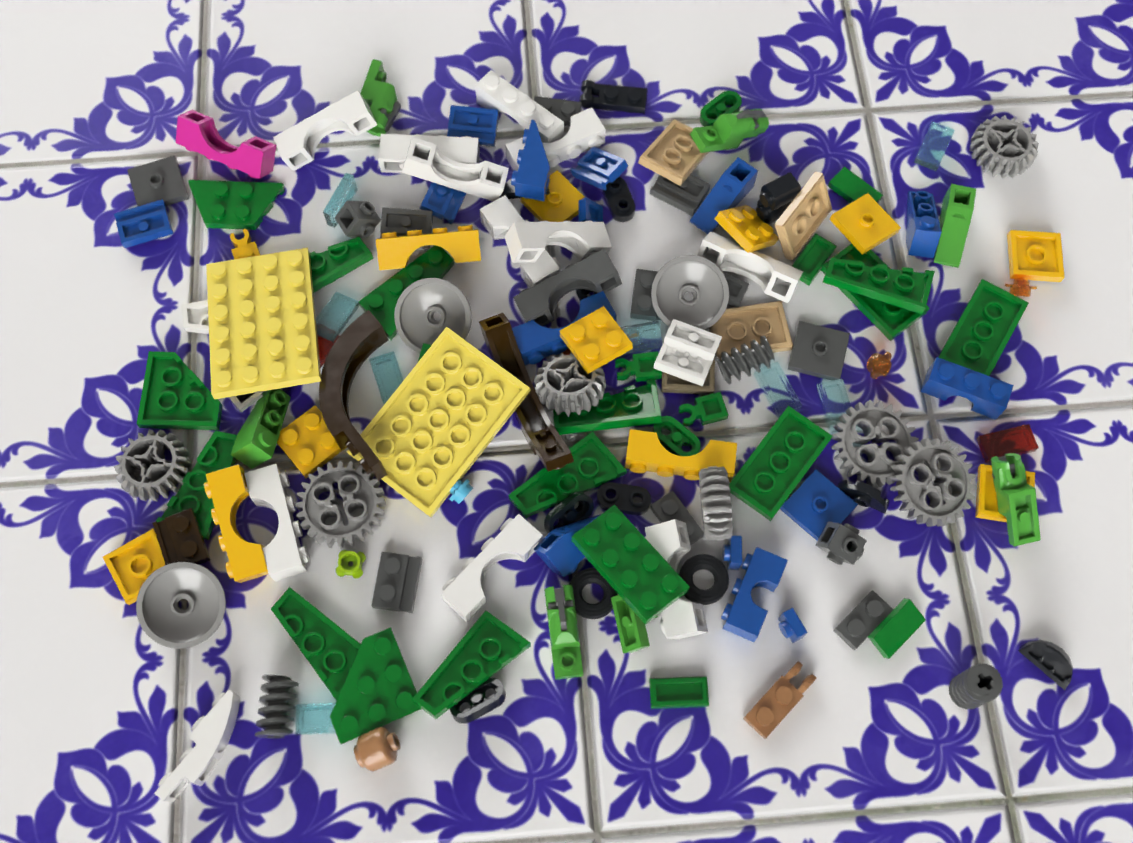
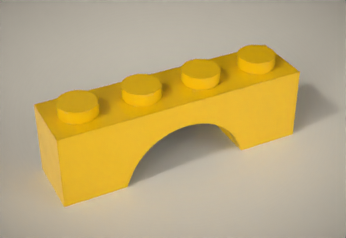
(395, 251)
(648, 454)
(228, 491)

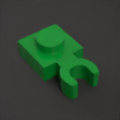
(640, 366)
(707, 409)

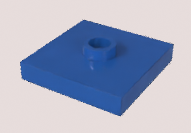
(818, 503)

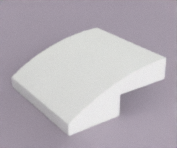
(687, 352)

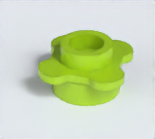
(350, 556)

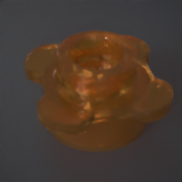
(1020, 287)
(879, 365)

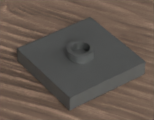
(158, 181)
(818, 351)

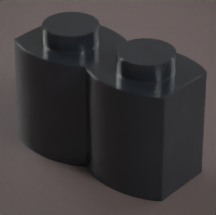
(776, 197)

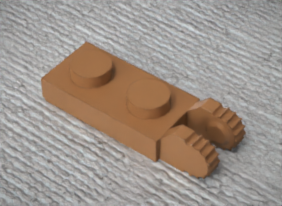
(777, 702)

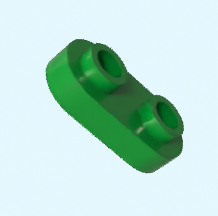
(718, 106)
(679, 437)

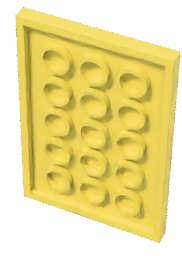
(262, 323)
(441, 420)

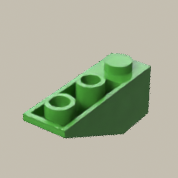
(954, 224)
(261, 429)

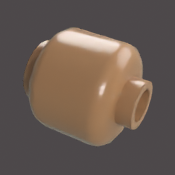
(376, 749)

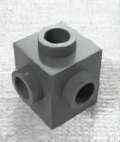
(357, 218)
(841, 543)

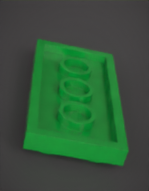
(886, 317)
(984, 328)
(779, 463)
(630, 564)

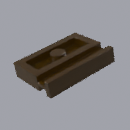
(181, 538)

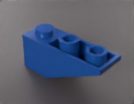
(534, 170)
(726, 194)
(922, 224)
(558, 549)

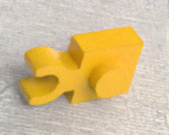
(244, 246)

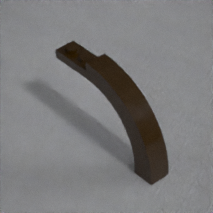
(337, 375)
(530, 414)

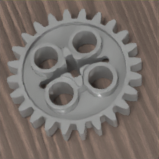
(870, 420)
(952, 473)
(316, 511)

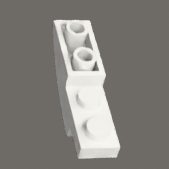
(211, 738)

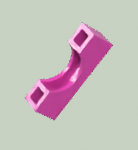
(200, 135)

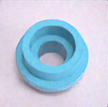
(460, 490)

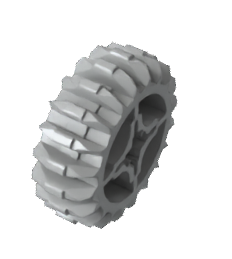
(1017, 146)
(567, 386)
(146, 453)
(716, 503)

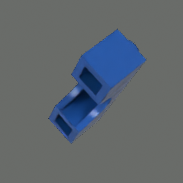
(540, 342)

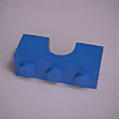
(985, 392)
(762, 571)

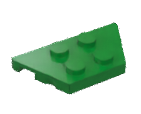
(234, 202)

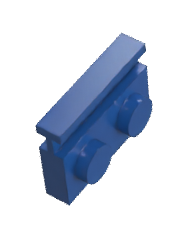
(474, 123)
(599, 168)
(443, 201)
(143, 223)

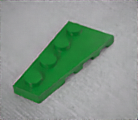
(892, 286)
(624, 409)

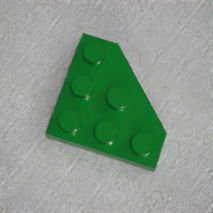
(175, 396)
(374, 689)

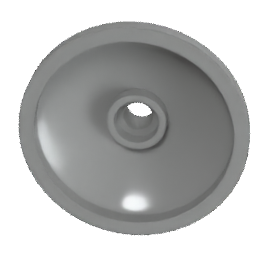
(695, 276)
(419, 303)
(160, 610)

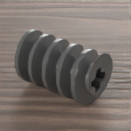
(746, 359)
(975, 686)
(276, 707)

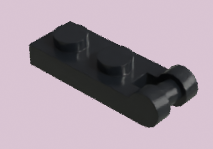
(613, 97)

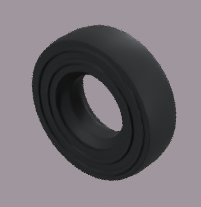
(718, 570)
(585, 609)

